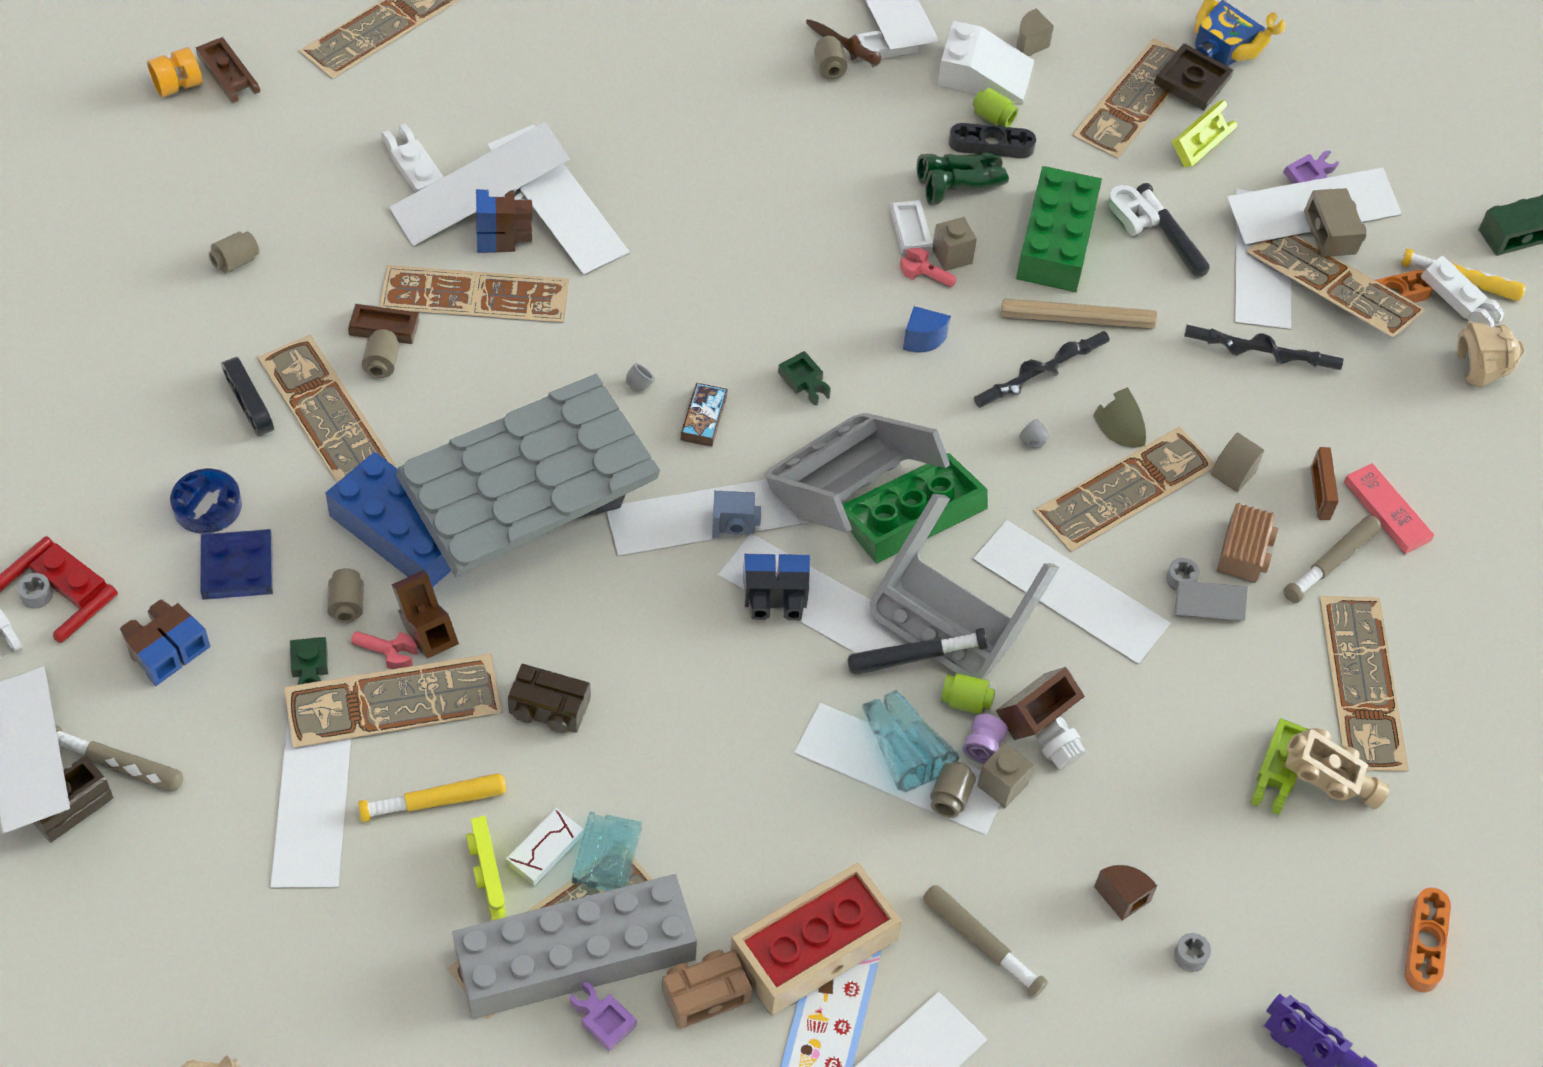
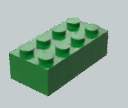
(1059, 229)

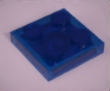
(236, 564)

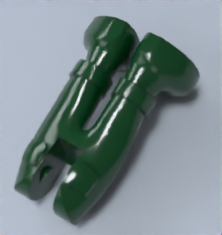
(958, 172)

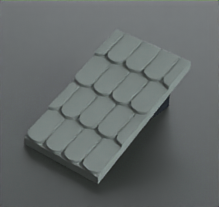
(527, 474)

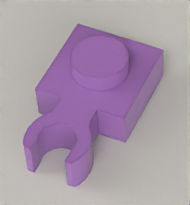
(1309, 169)
(604, 1020)

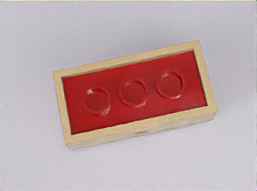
(815, 938)

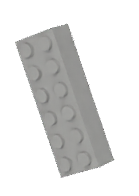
(573, 943)

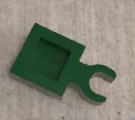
(804, 374)
(309, 659)

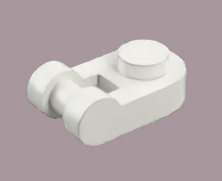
(1125, 202)

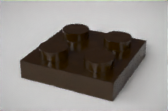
(1193, 76)

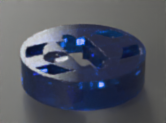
(194, 488)

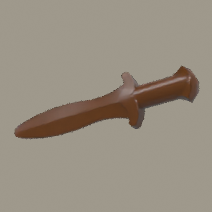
(852, 45)

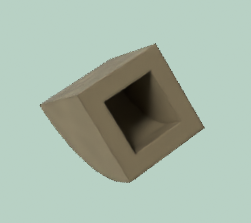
(1034, 33)
(1237, 462)

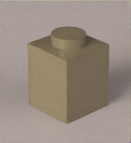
(954, 243)
(1005, 775)

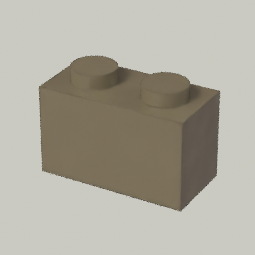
(1335, 222)

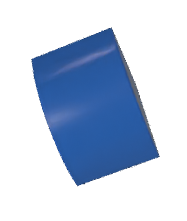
(925, 330)

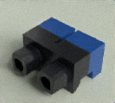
(765, 592)

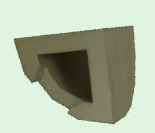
(1122, 420)

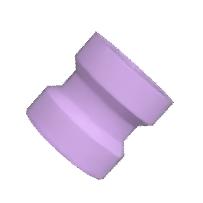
(985, 737)

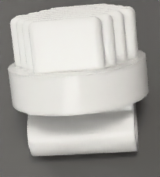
(1060, 743)

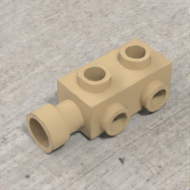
(1333, 768)

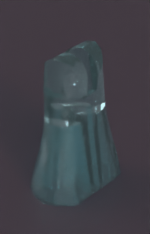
(907, 742)

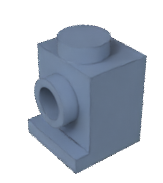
(735, 513)

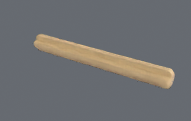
(1078, 313)

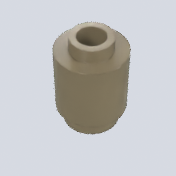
(830, 57)
(233, 251)
(380, 354)
(345, 595)
(952, 789)

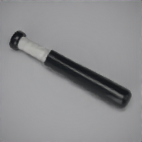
(1184, 246)
(907, 653)

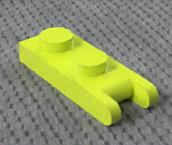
(1203, 135)
(486, 873)

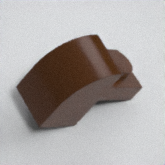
(423, 616)

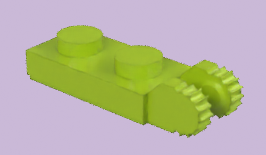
(1273, 766)

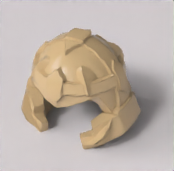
(1492, 352)

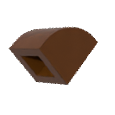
(1125, 889)

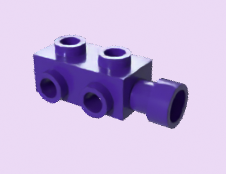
(1309, 1036)

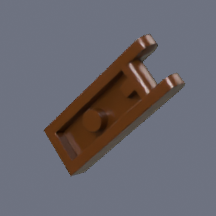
(226, 68)

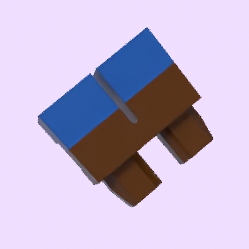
(502, 222)
(165, 640)

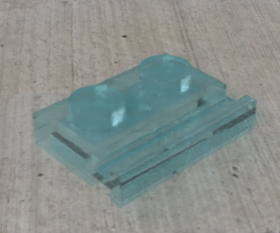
(607, 852)

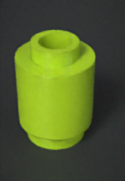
(995, 108)
(967, 693)

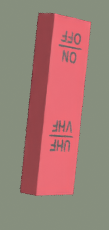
(1389, 507)

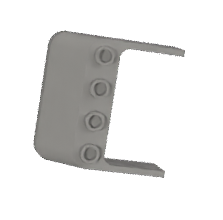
(847, 458)
(928, 605)

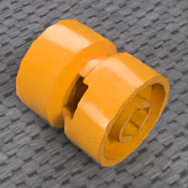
(165, 76)

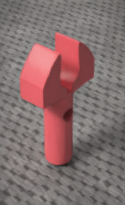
(923, 266)
(389, 648)

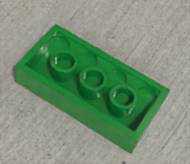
(889, 512)

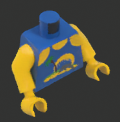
(1230, 34)

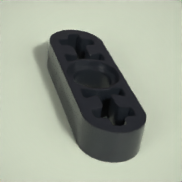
(1013, 135)
(247, 396)

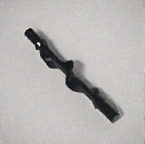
(1262, 343)
(1033, 368)

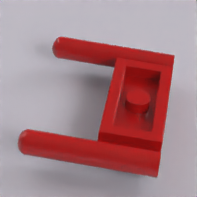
(68, 578)

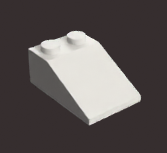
(980, 61)

